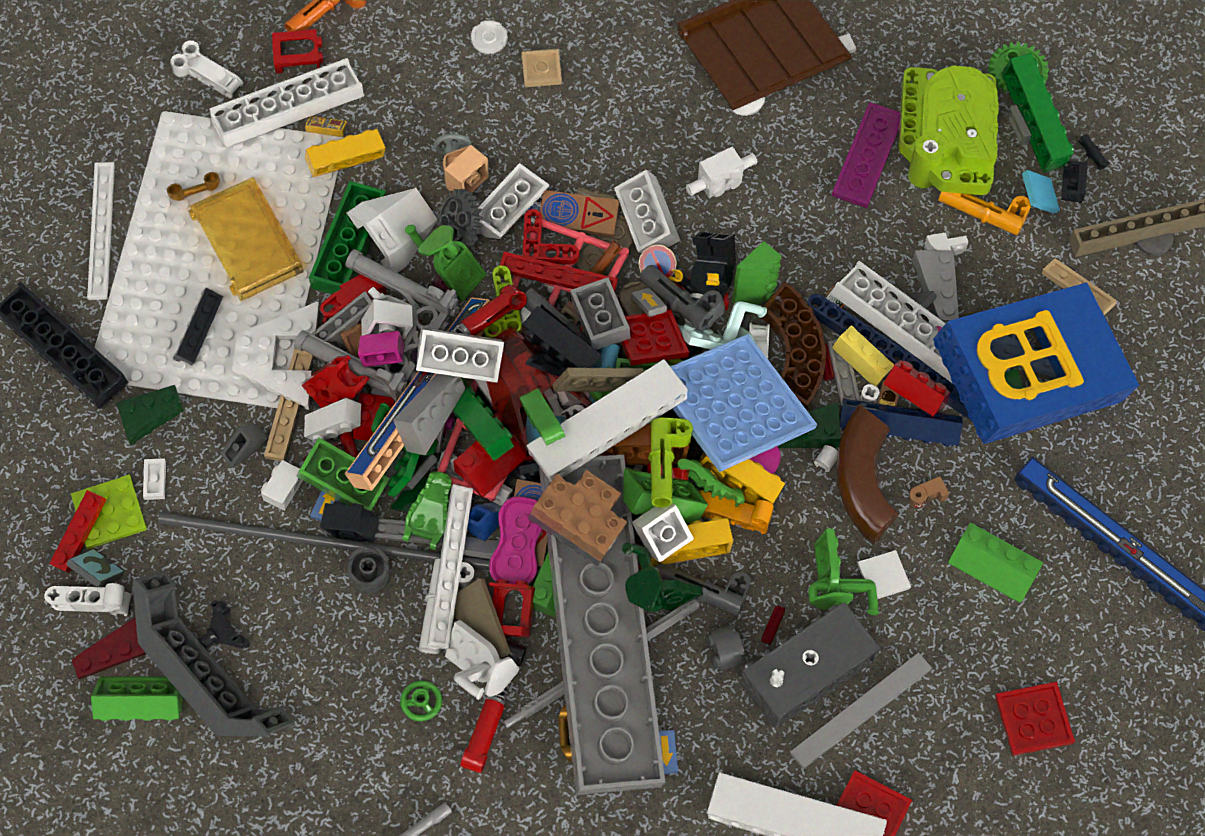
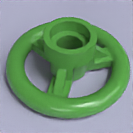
(417, 694)

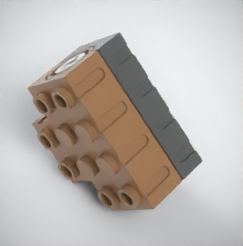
(580, 515)

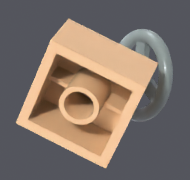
(462, 167)

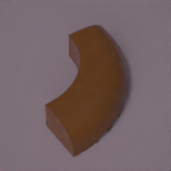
(800, 340)
(859, 477)

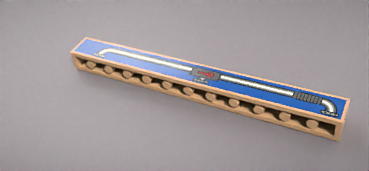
(386, 441)

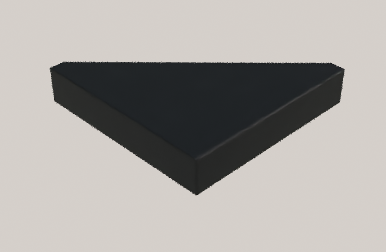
(545, 363)

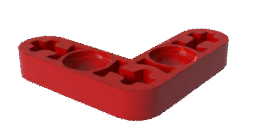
(540, 248)

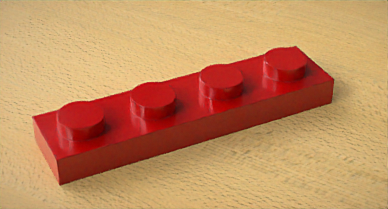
(78, 530)

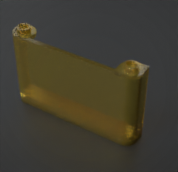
(247, 238)

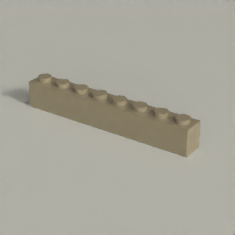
(1137, 227)

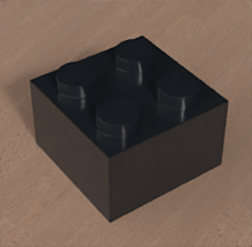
(349, 521)

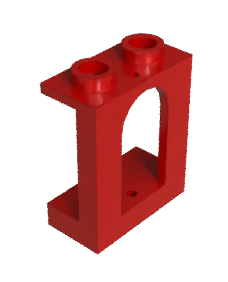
(313, 57)
(501, 589)

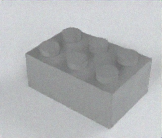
(600, 314)

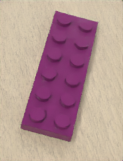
(867, 155)

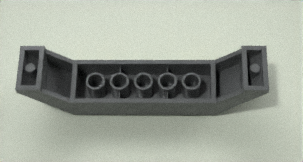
(193, 668)

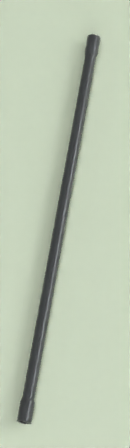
(178, 520)

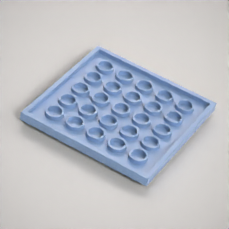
(738, 403)

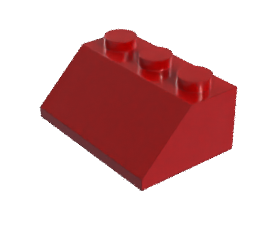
(917, 388)
(482, 471)

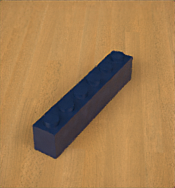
(910, 423)

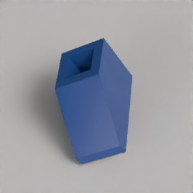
(483, 520)

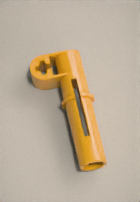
(989, 212)

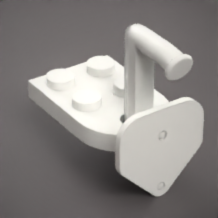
(479, 662)

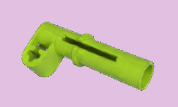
(663, 440)

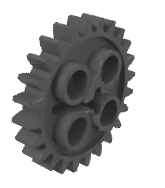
(462, 214)

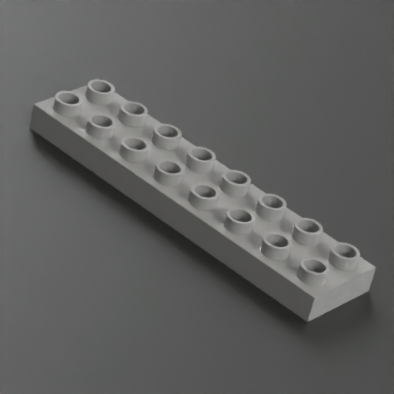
(605, 657)

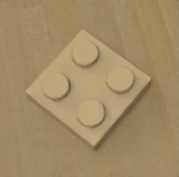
(541, 68)

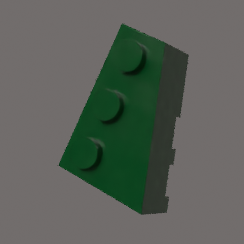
(148, 411)
(826, 432)

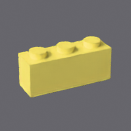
(863, 356)

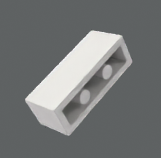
(332, 420)

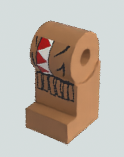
(928, 491)

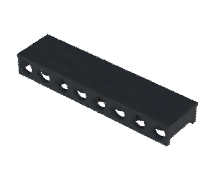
(61, 346)

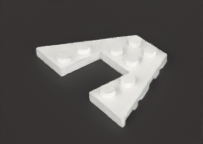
(256, 353)

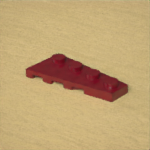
(109, 652)

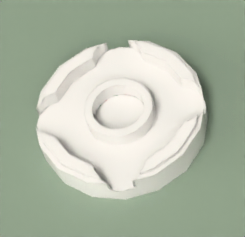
(489, 37)

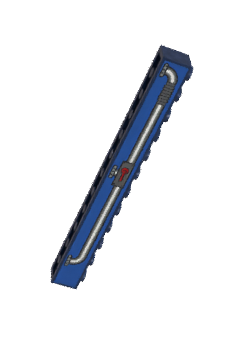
(1113, 539)

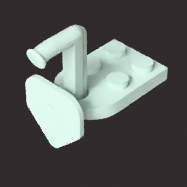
(711, 340)

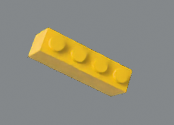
(344, 152)

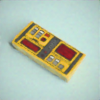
(326, 126)

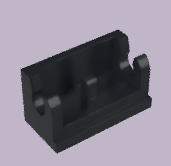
(1074, 181)

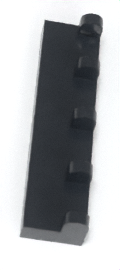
(198, 326)

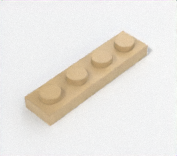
(1066, 277)

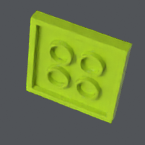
(120, 514)

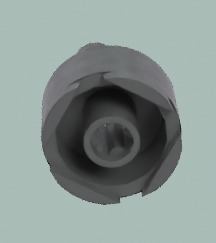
(378, 567)
(725, 647)

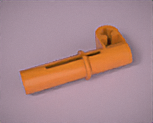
(314, 11)

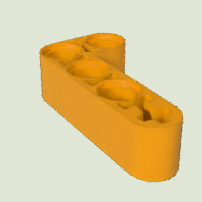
(746, 515)

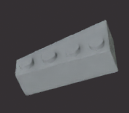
(937, 274)
(427, 412)

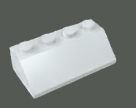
(510, 201)
(646, 212)
(459, 354)

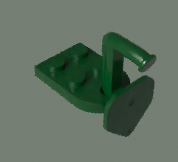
(649, 591)

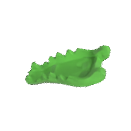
(707, 479)
(429, 511)

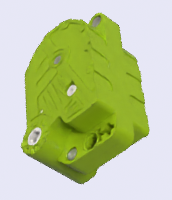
(942, 136)

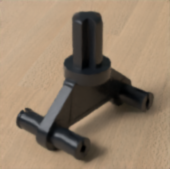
(221, 629)

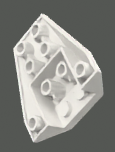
(386, 224)

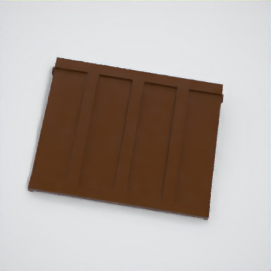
(761, 46)

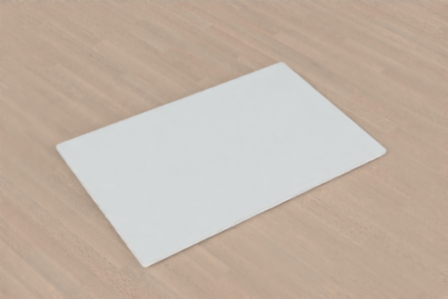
(172, 261)

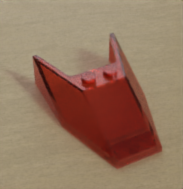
(518, 379)

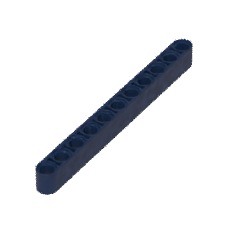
(890, 350)

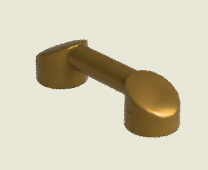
(177, 193)
(563, 734)

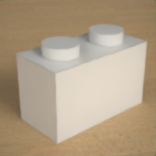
(281, 485)

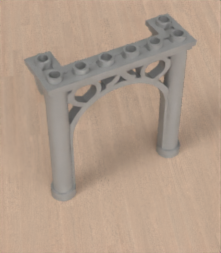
(432, 297)

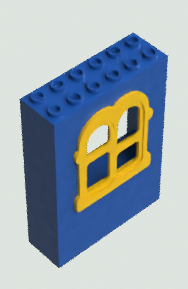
(1073, 338)

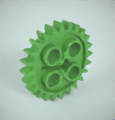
(1002, 56)

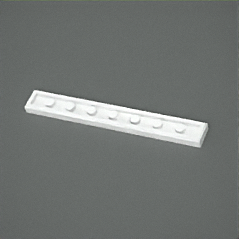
(101, 231)
(450, 567)

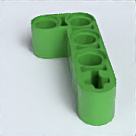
(542, 417)

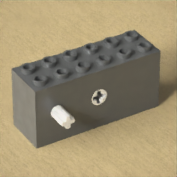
(809, 664)

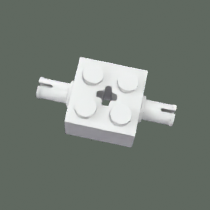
(721, 173)

